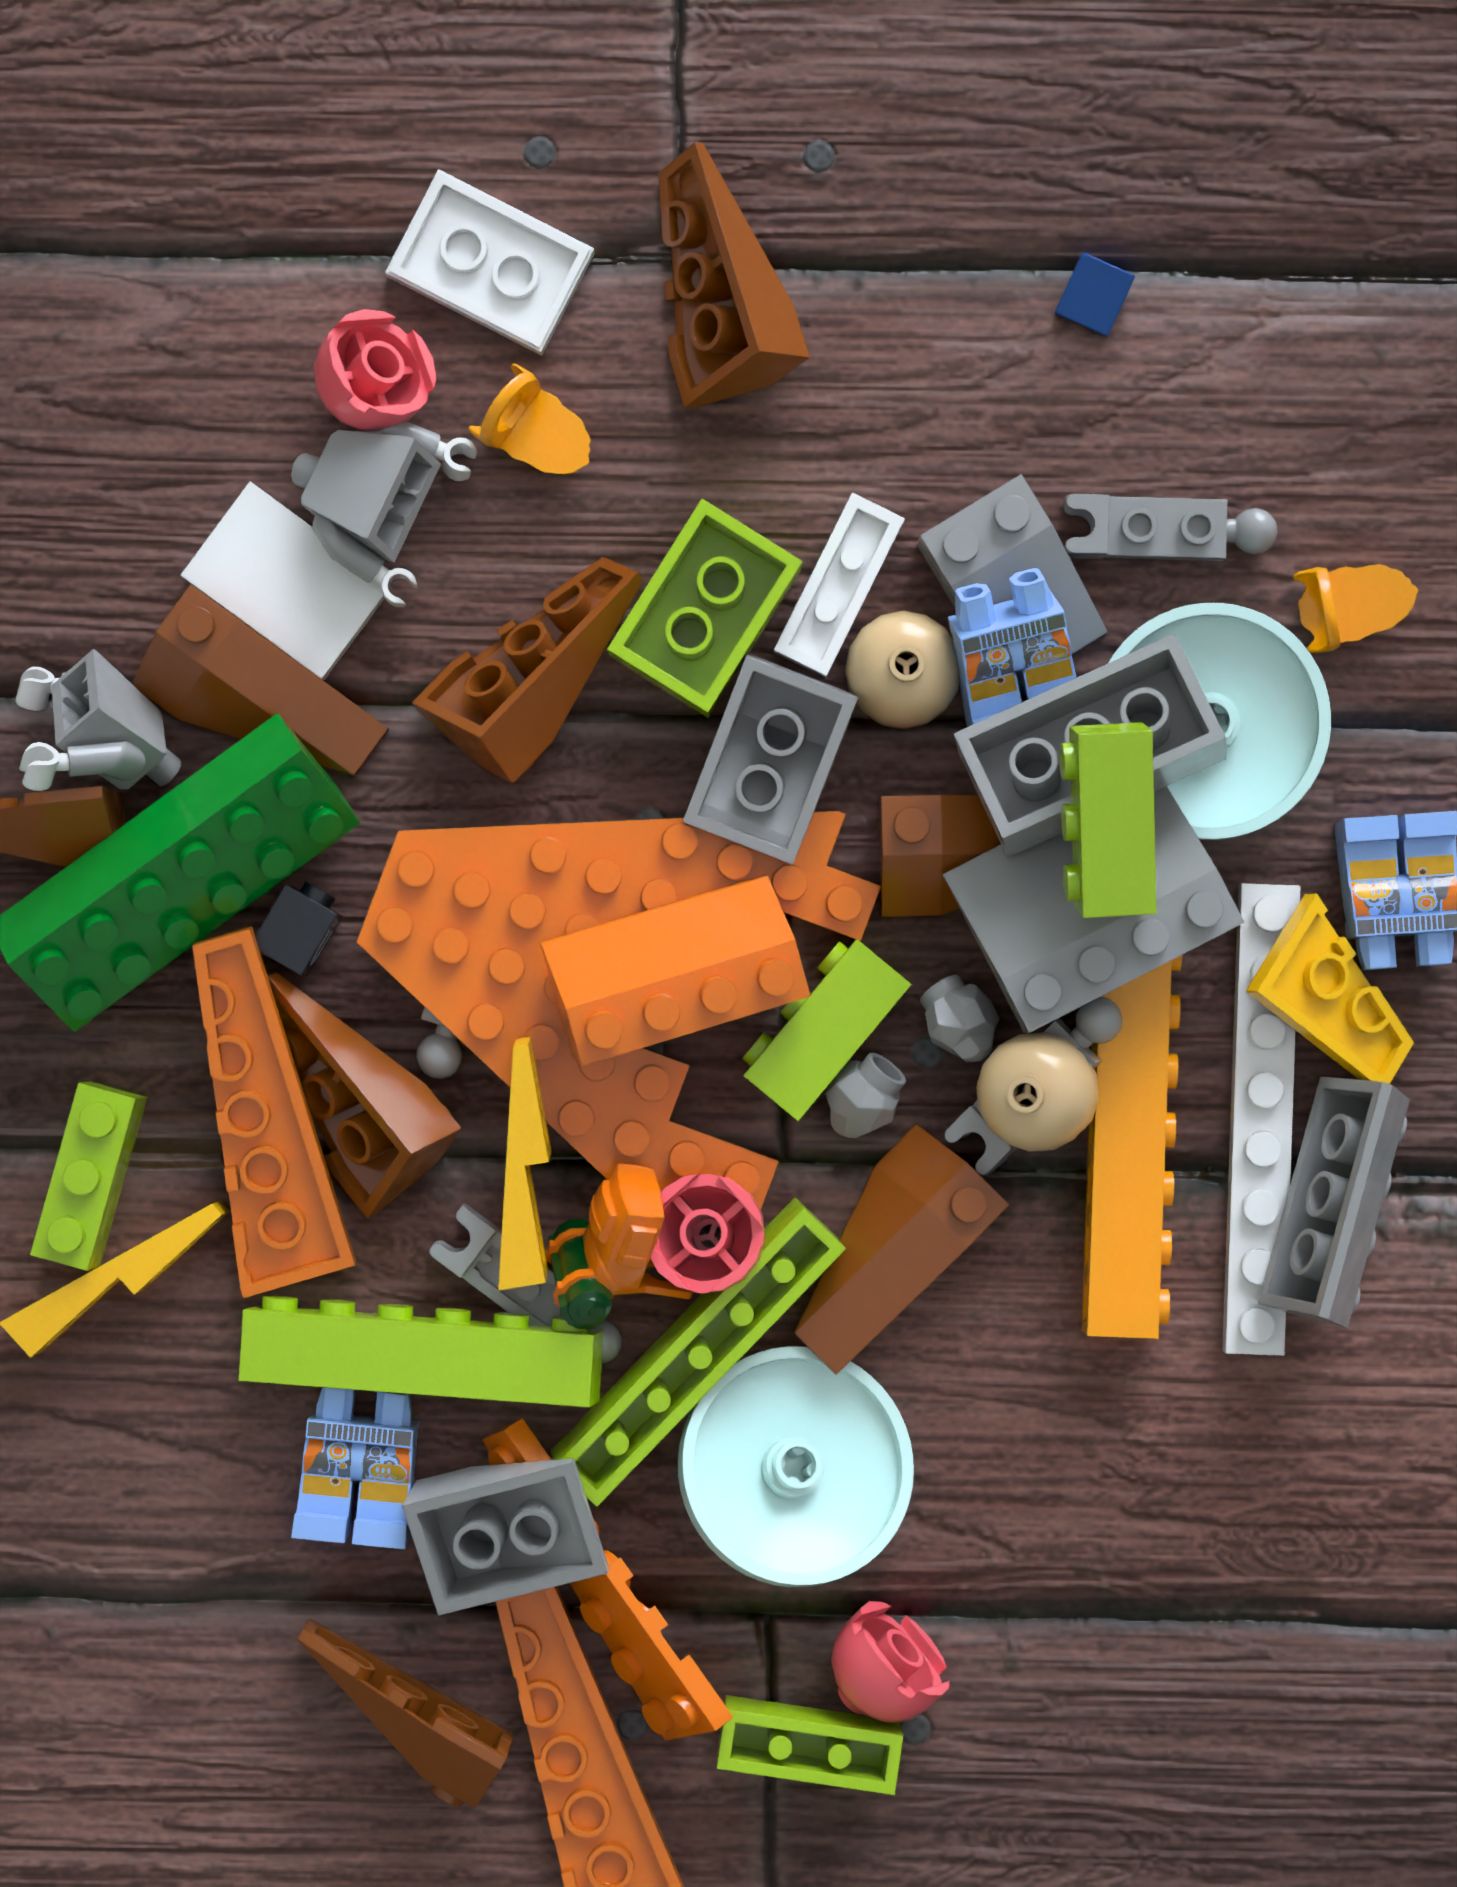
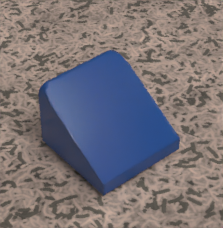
(1094, 294)

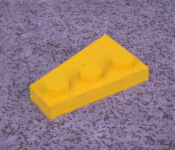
(1327, 999)

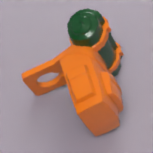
(610, 1250)

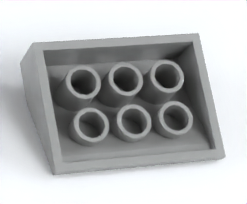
(1058, 960)

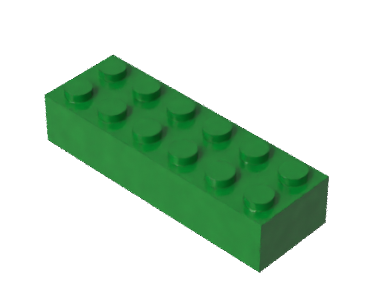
(174, 873)

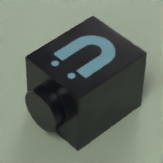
(298, 927)

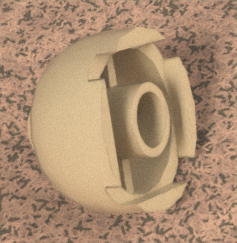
(895, 697)
(1063, 1085)

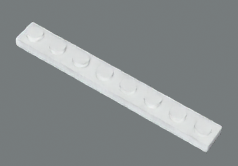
(1258, 1129)

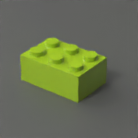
(705, 608)

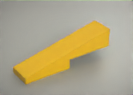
(528, 1143)
(137, 1268)

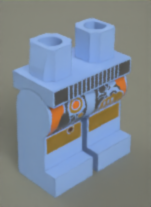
(1007, 638)
(1399, 882)
(353, 1449)

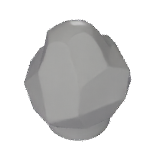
(960, 1018)
(864, 1095)

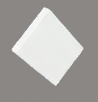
(490, 262)
(283, 582)

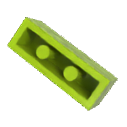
(1110, 819)
(824, 1027)
(88, 1175)
(810, 1745)

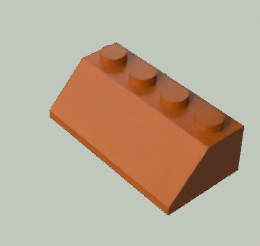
(674, 970)

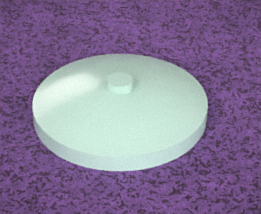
(1267, 705)
(795, 1468)

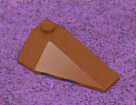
(729, 305)
(232, 680)
(520, 689)
(59, 823)
(920, 843)
(369, 1108)
(904, 1232)
(432, 1731)

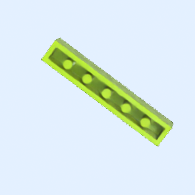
(696, 1353)
(420, 1354)

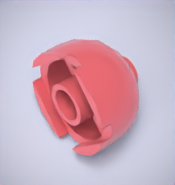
(373, 371)
(689, 1209)
(886, 1666)

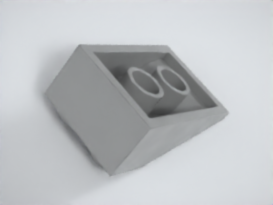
(1003, 537)
(770, 758)
(502, 1532)

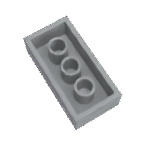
(1017, 750)

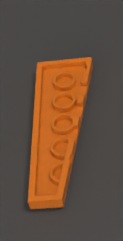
(274, 1168)
(672, 1690)
(585, 1773)

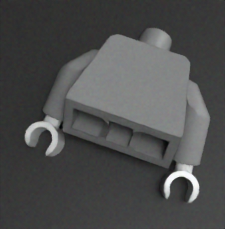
(370, 492)
(99, 724)

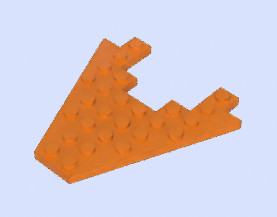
(464, 932)

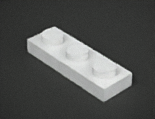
(838, 585)

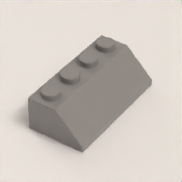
(1335, 1200)

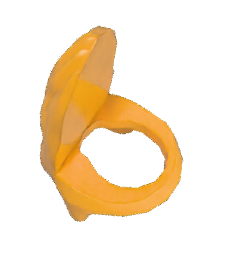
(534, 427)
(1352, 603)

